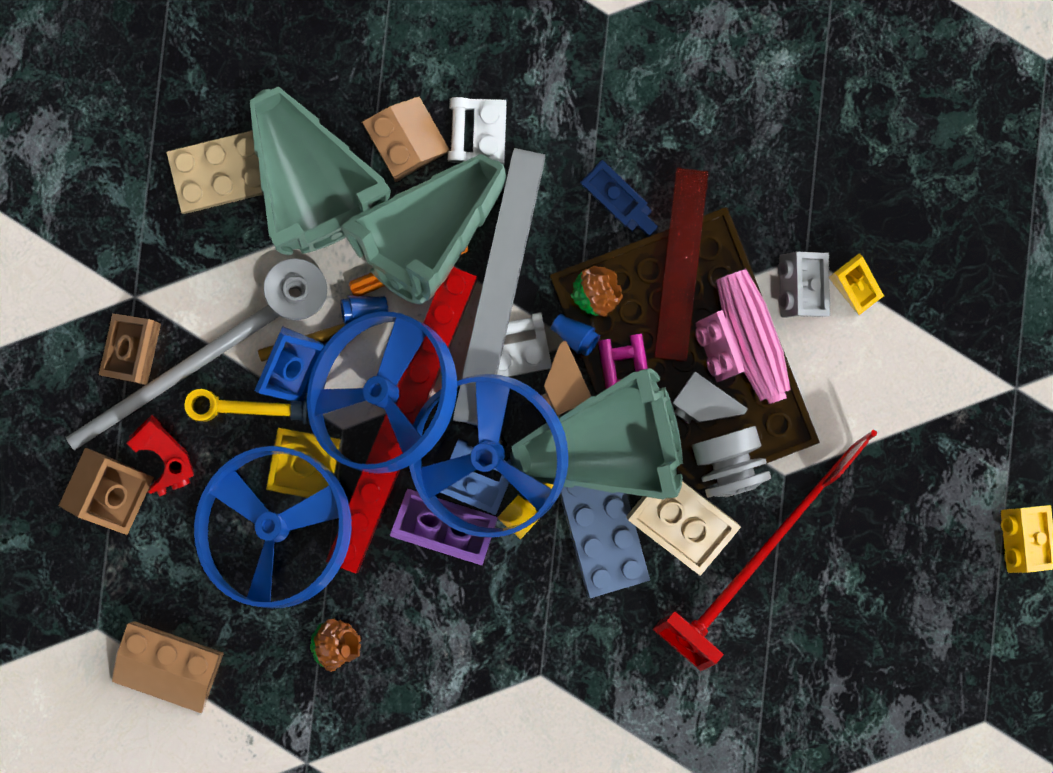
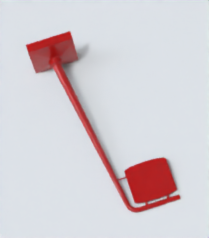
(690, 637)

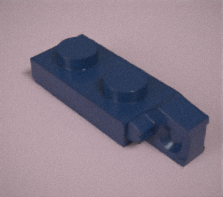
(619, 198)

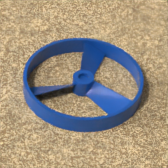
(383, 389)
(491, 399)
(272, 527)

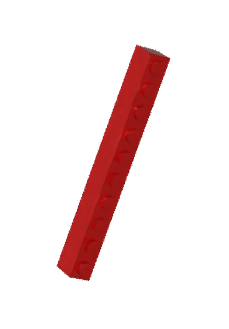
(414, 391)

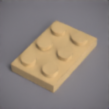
(215, 172)
(685, 526)

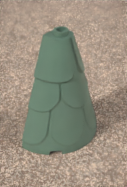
(307, 175)
(426, 228)
(614, 440)

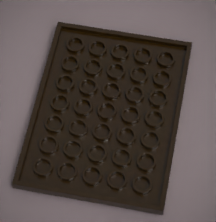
(640, 267)

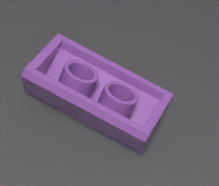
(421, 527)

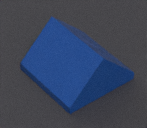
(289, 366)

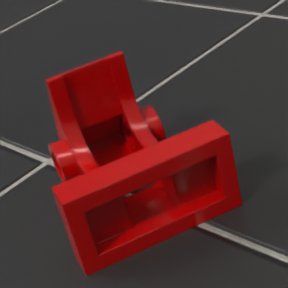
(154, 437)

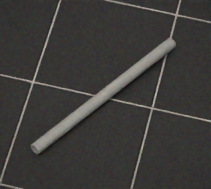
(171, 377)

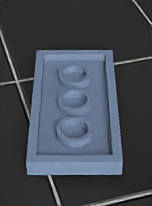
(604, 540)

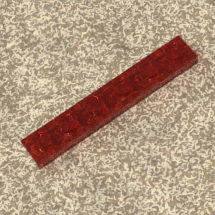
(681, 264)

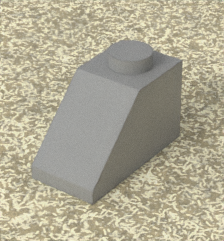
(704, 402)

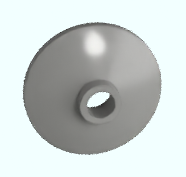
(295, 275)

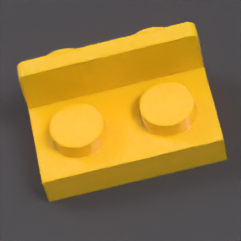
(1028, 539)

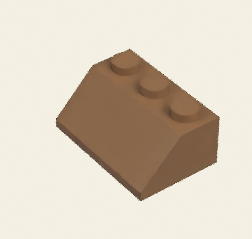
(166, 666)

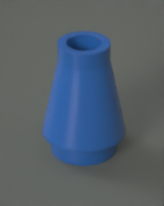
(358, 306)
(579, 336)

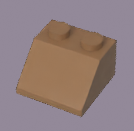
(406, 137)
(564, 383)
(105, 491)

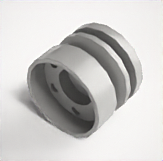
(731, 462)

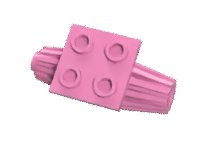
(744, 339)

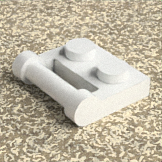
(488, 129)
(526, 355)

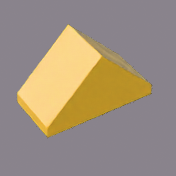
(857, 284)

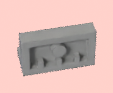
(804, 284)

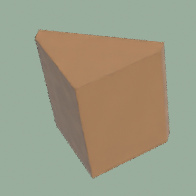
(130, 348)

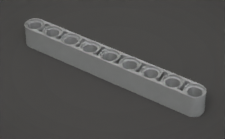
(501, 277)

